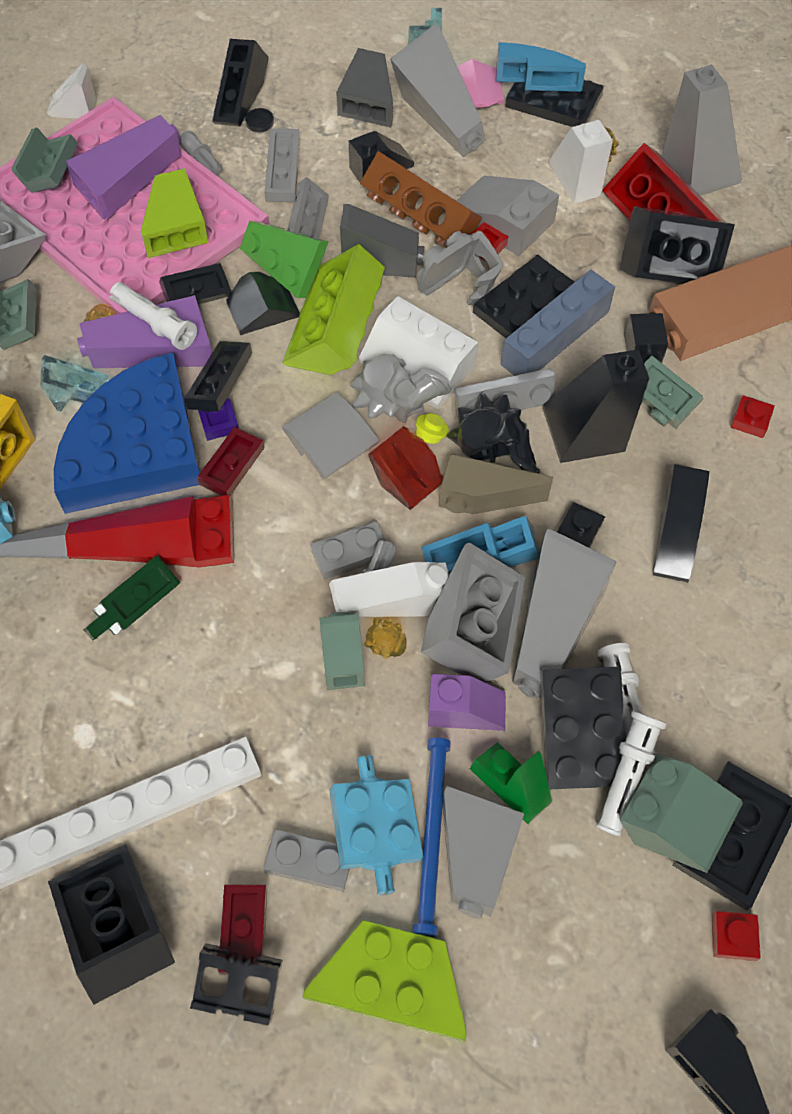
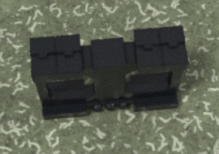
(238, 970)

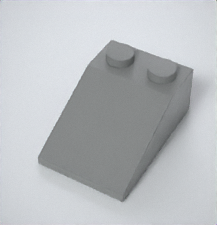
(513, 207)
(475, 617)

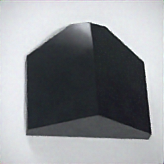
(260, 303)

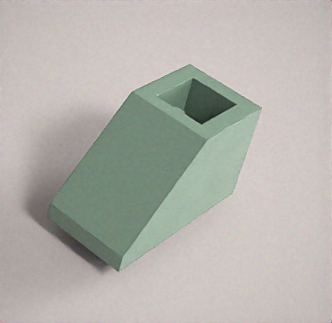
(342, 651)

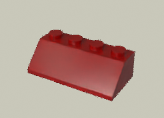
(653, 183)

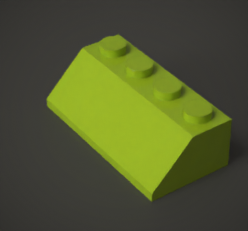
(335, 313)

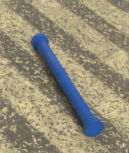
(429, 872)

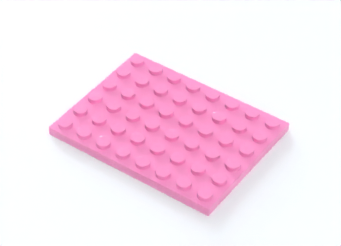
(113, 249)

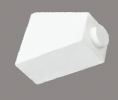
(582, 160)

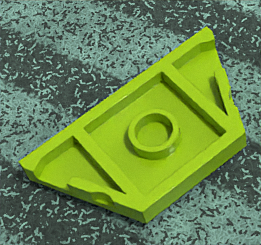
(392, 979)

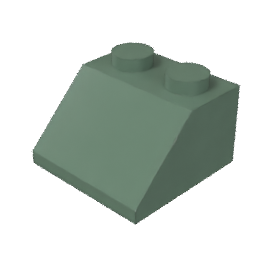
(680, 813)

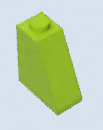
(172, 216)

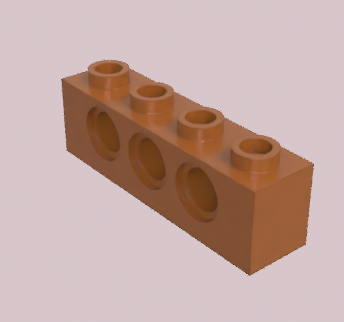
(386, 173)

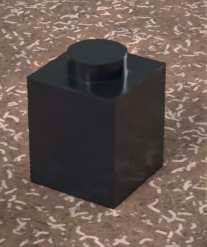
(647, 334)

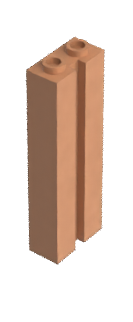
(727, 304)

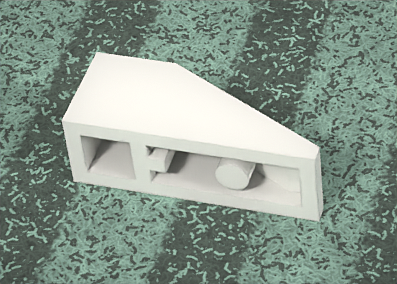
(391, 591)

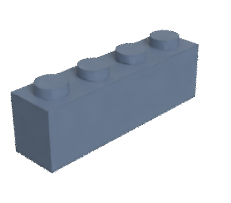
(557, 324)

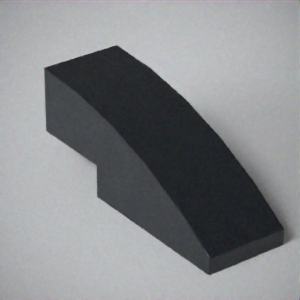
(680, 523)

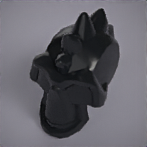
(494, 432)

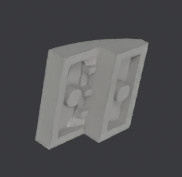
(330, 435)

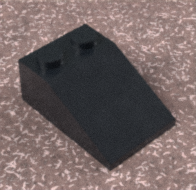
(674, 245)
(109, 924)

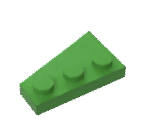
(284, 255)

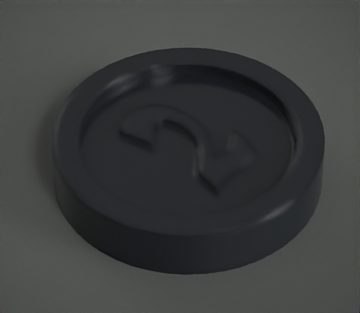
(259, 120)

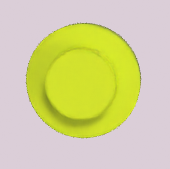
(431, 428)

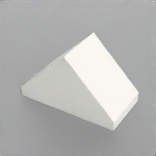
(74, 96)

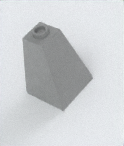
(437, 90)
(702, 133)
(561, 604)

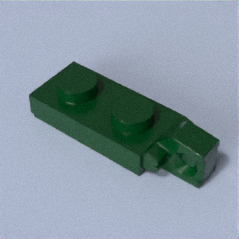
(132, 598)

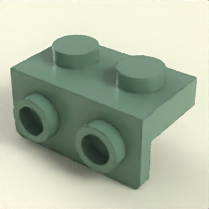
(43, 160)
(17, 314)
(668, 395)

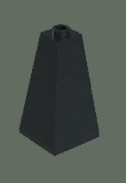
(598, 407)

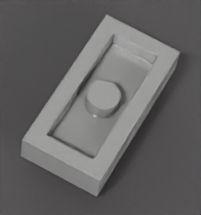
(346, 550)
(305, 861)

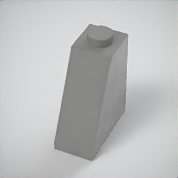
(478, 849)

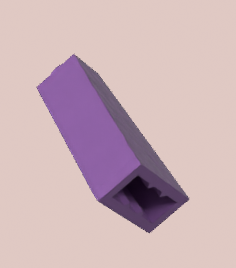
(124, 164)
(127, 340)

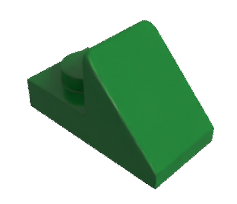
(519, 785)

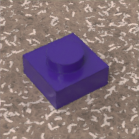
(218, 423)

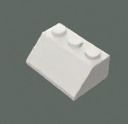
(422, 344)

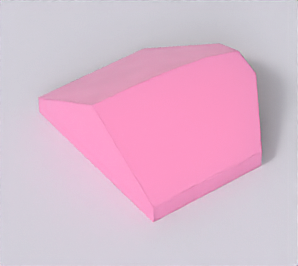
(481, 83)

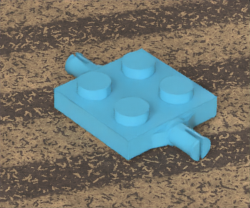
(375, 824)

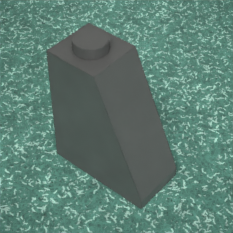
(366, 90)
(386, 241)

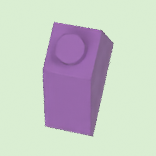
(465, 703)

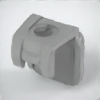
(461, 253)

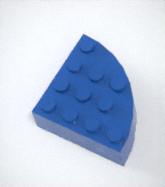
(127, 440)

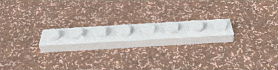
(126, 811)

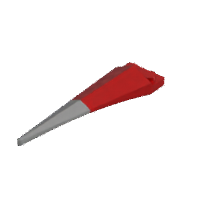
(178, 531)

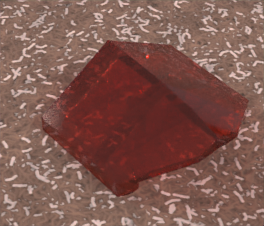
(406, 467)

